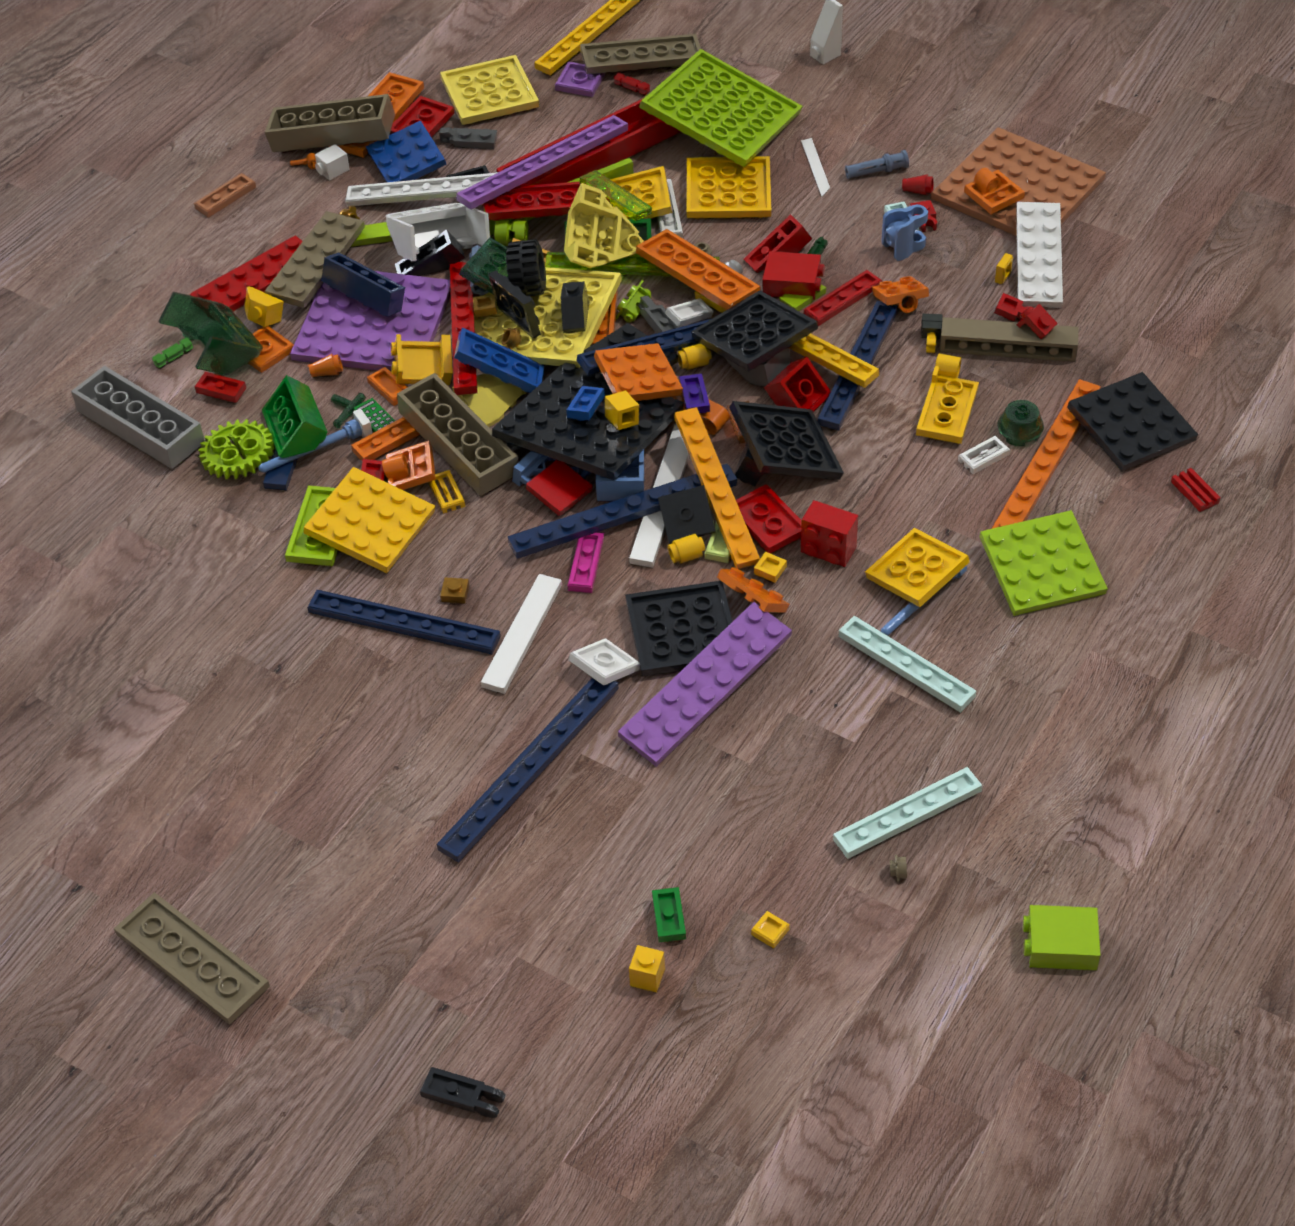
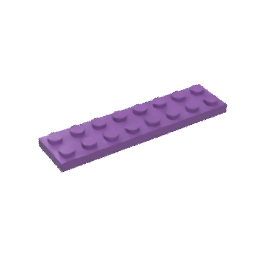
(704, 684)

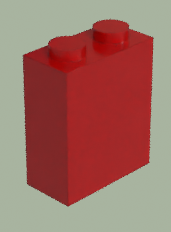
(792, 274)

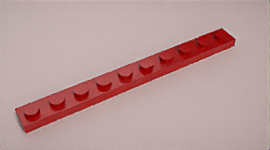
(462, 316)

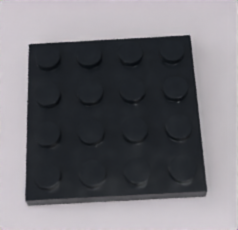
(754, 330)
(1132, 421)
(786, 440)
(676, 624)

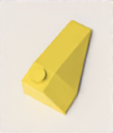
(492, 398)

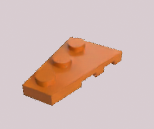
(768, 601)

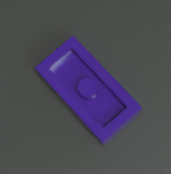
(694, 392)

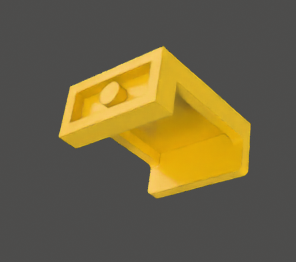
(420, 359)

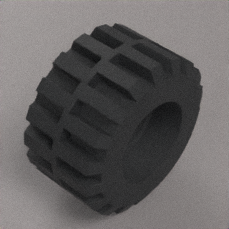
(526, 266)

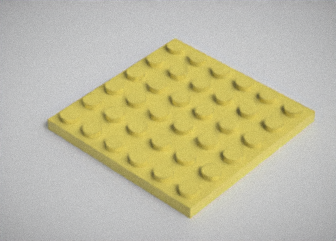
(553, 345)

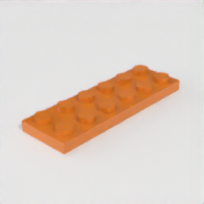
(401, 93)
(697, 269)

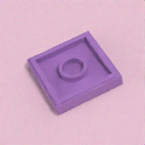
(577, 81)

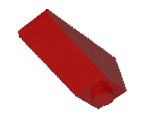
(787, 237)

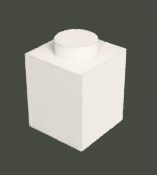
(331, 162)

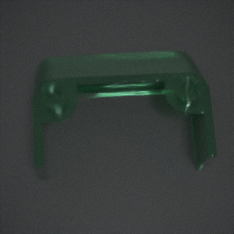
(225, 337)

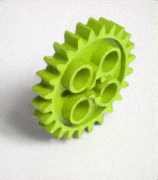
(222, 457)

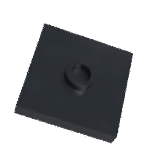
(687, 513)

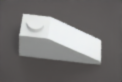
(827, 35)

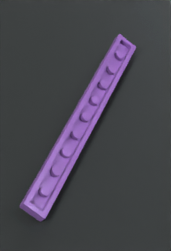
(541, 162)

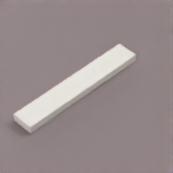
(521, 634)

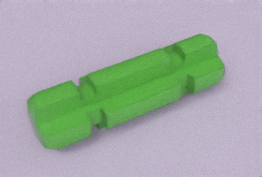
(172, 352)

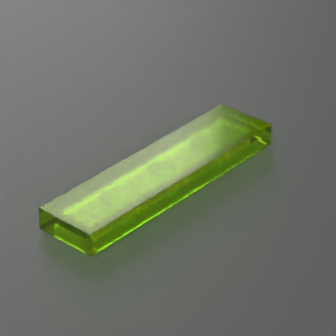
(617, 196)

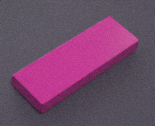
(586, 563)

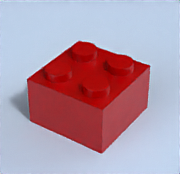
(829, 533)

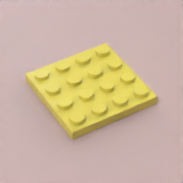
(489, 89)

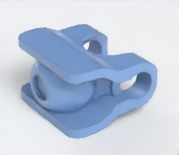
(900, 230)

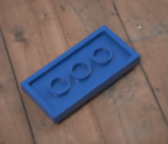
(498, 361)

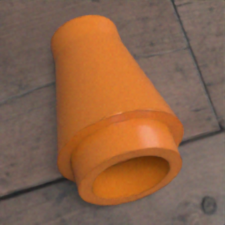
(326, 366)

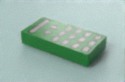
(376, 414)

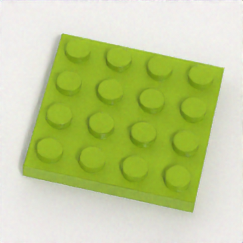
(1043, 563)

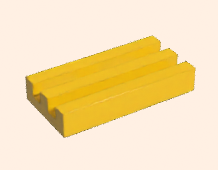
(451, 503)

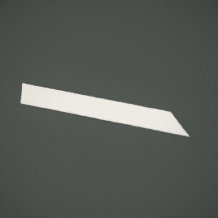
(816, 166)

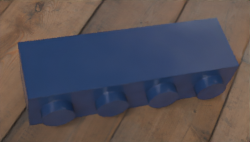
(363, 284)

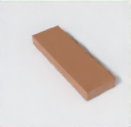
(225, 195)

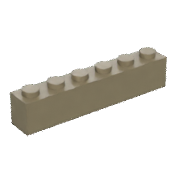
(1007, 340)

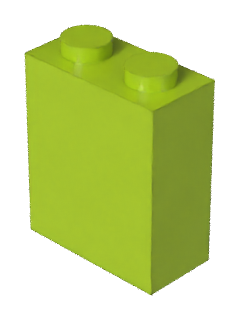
(1062, 937)

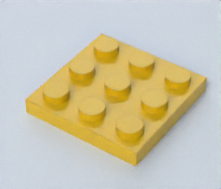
(650, 187)
(917, 567)

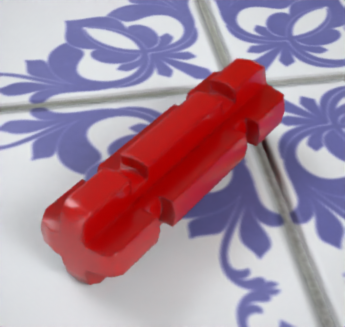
(632, 83)

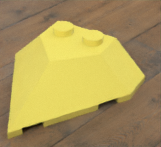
(598, 230)

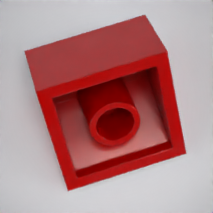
(798, 386)

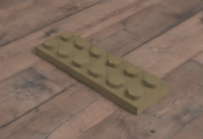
(638, 53)
(303, 271)
(192, 958)

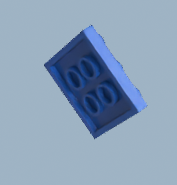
(406, 154)

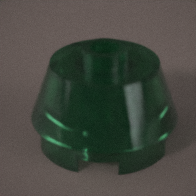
(1020, 423)

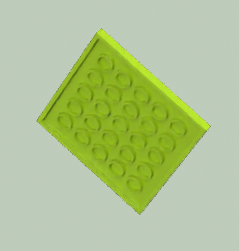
(721, 107)

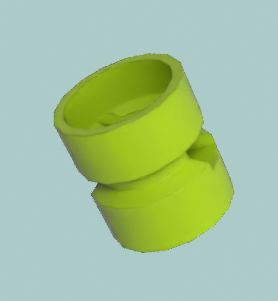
(504, 230)

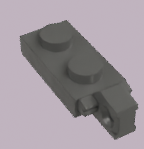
(469, 137)
(655, 315)

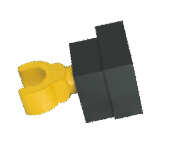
(931, 330)

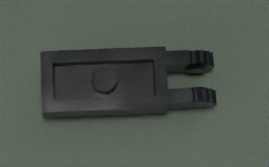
(461, 1092)

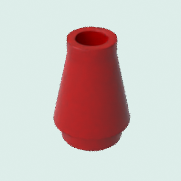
(920, 184)

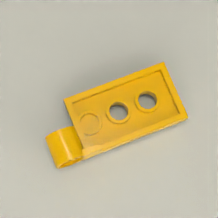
(945, 389)

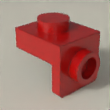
(1038, 320)

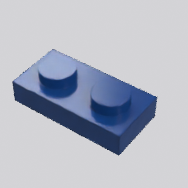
(585, 403)

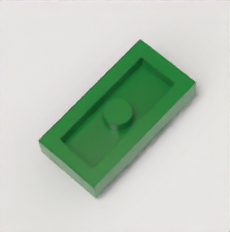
(668, 914)

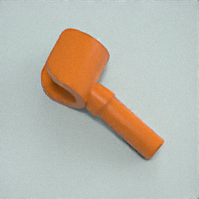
(310, 160)

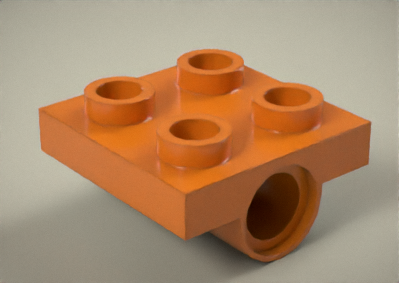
(993, 190)
(895, 292)
(410, 466)

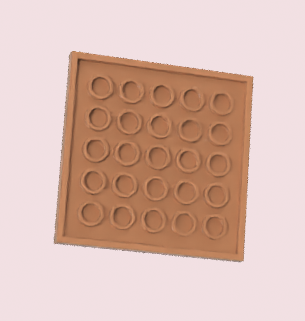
(1036, 169)

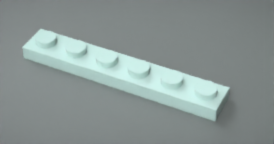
(907, 664)
(907, 812)

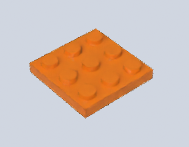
(639, 371)

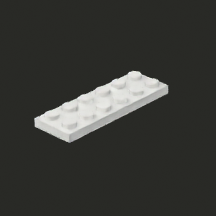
(1039, 254)

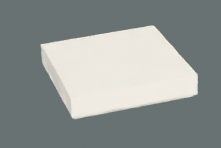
(604, 661)

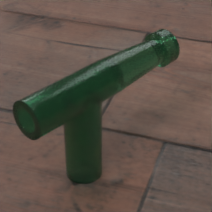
(348, 405)

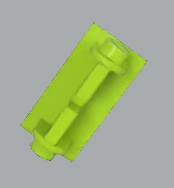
(628, 308)

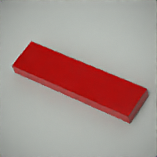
(842, 297)

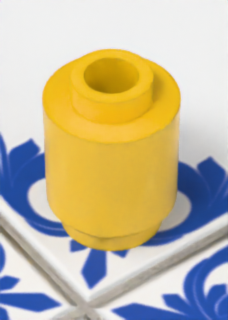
(694, 356)
(686, 548)

